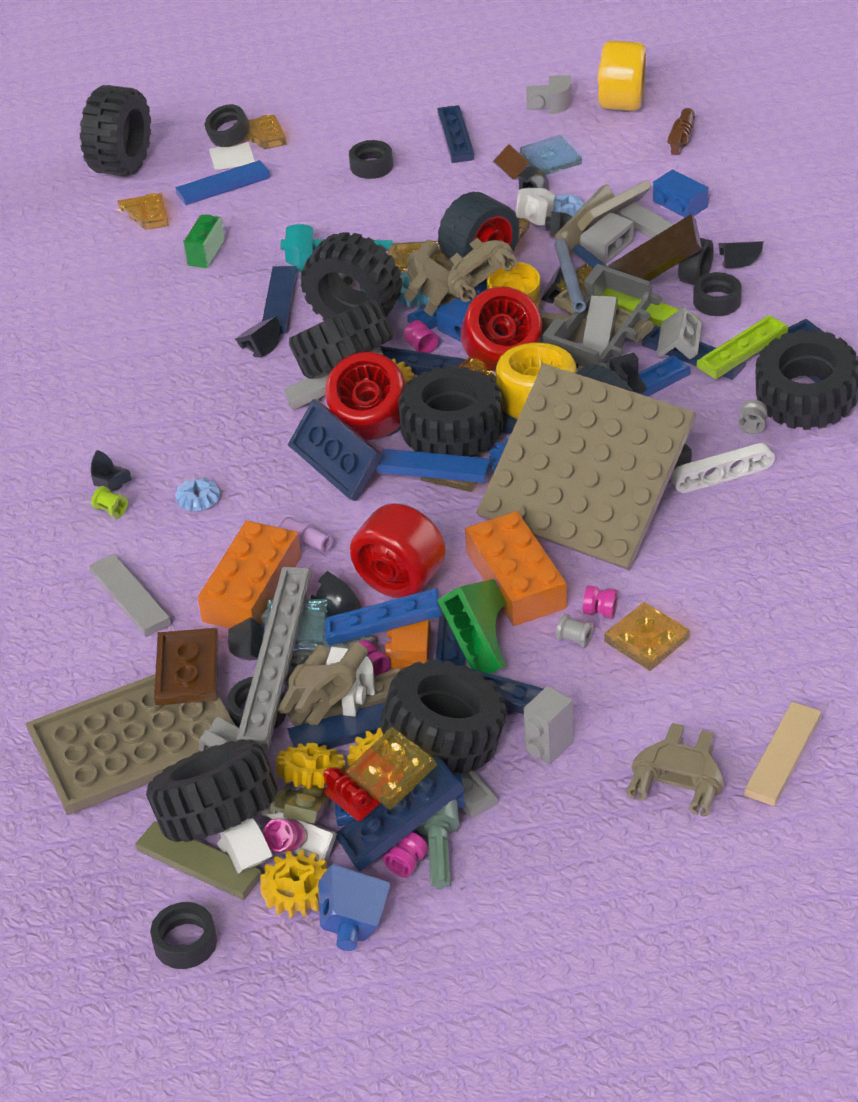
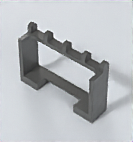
(595, 284)

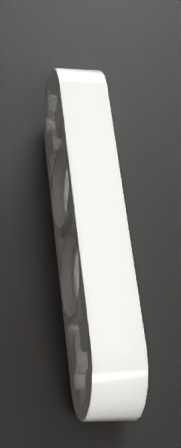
(692, 475)

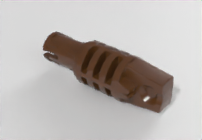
(681, 131)

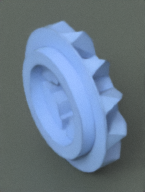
(568, 202)
(207, 498)

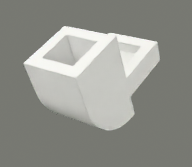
(534, 204)
(363, 685)
(245, 845)

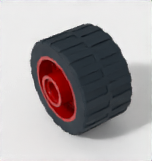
(475, 217)

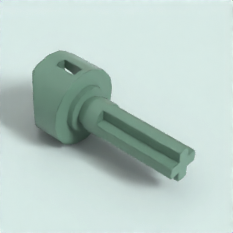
(437, 829)

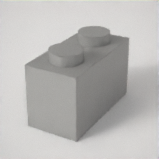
(608, 237)
(548, 725)

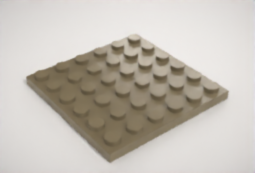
(588, 464)

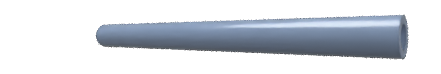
(570, 275)

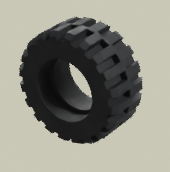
(115, 130)
(358, 259)
(339, 337)
(807, 403)
(451, 412)
(446, 713)
(212, 790)

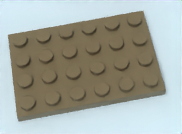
(117, 741)

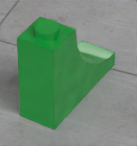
(472, 617)

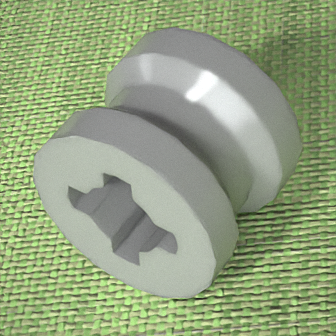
(752, 417)

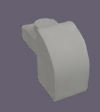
(551, 97)

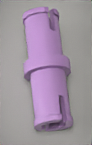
(308, 534)

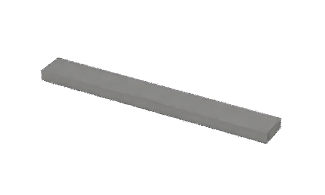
(275, 656)

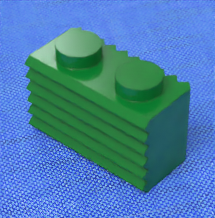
(203, 241)

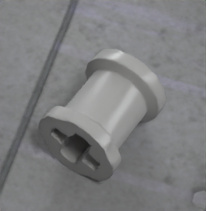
(574, 630)

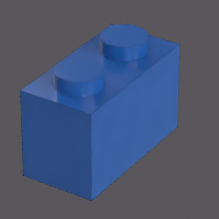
(680, 194)

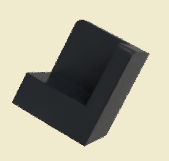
(627, 368)

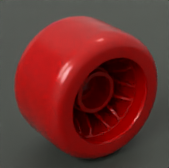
(504, 311)
(361, 379)
(397, 550)

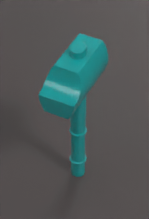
(300, 244)

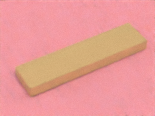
(783, 753)

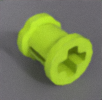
(105, 500)

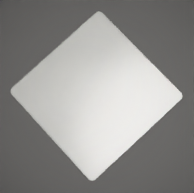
(231, 156)

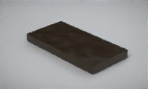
(661, 251)

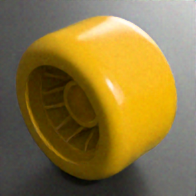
(622, 75)
(519, 368)

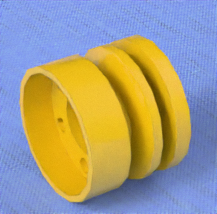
(522, 278)

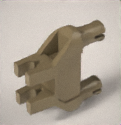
(477, 266)
(428, 278)
(320, 685)
(679, 766)

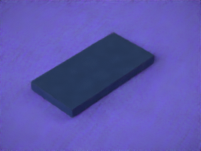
(335, 450)
(386, 827)

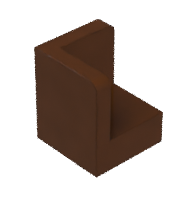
(510, 161)

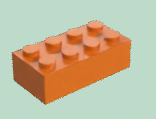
(519, 565)
(248, 574)

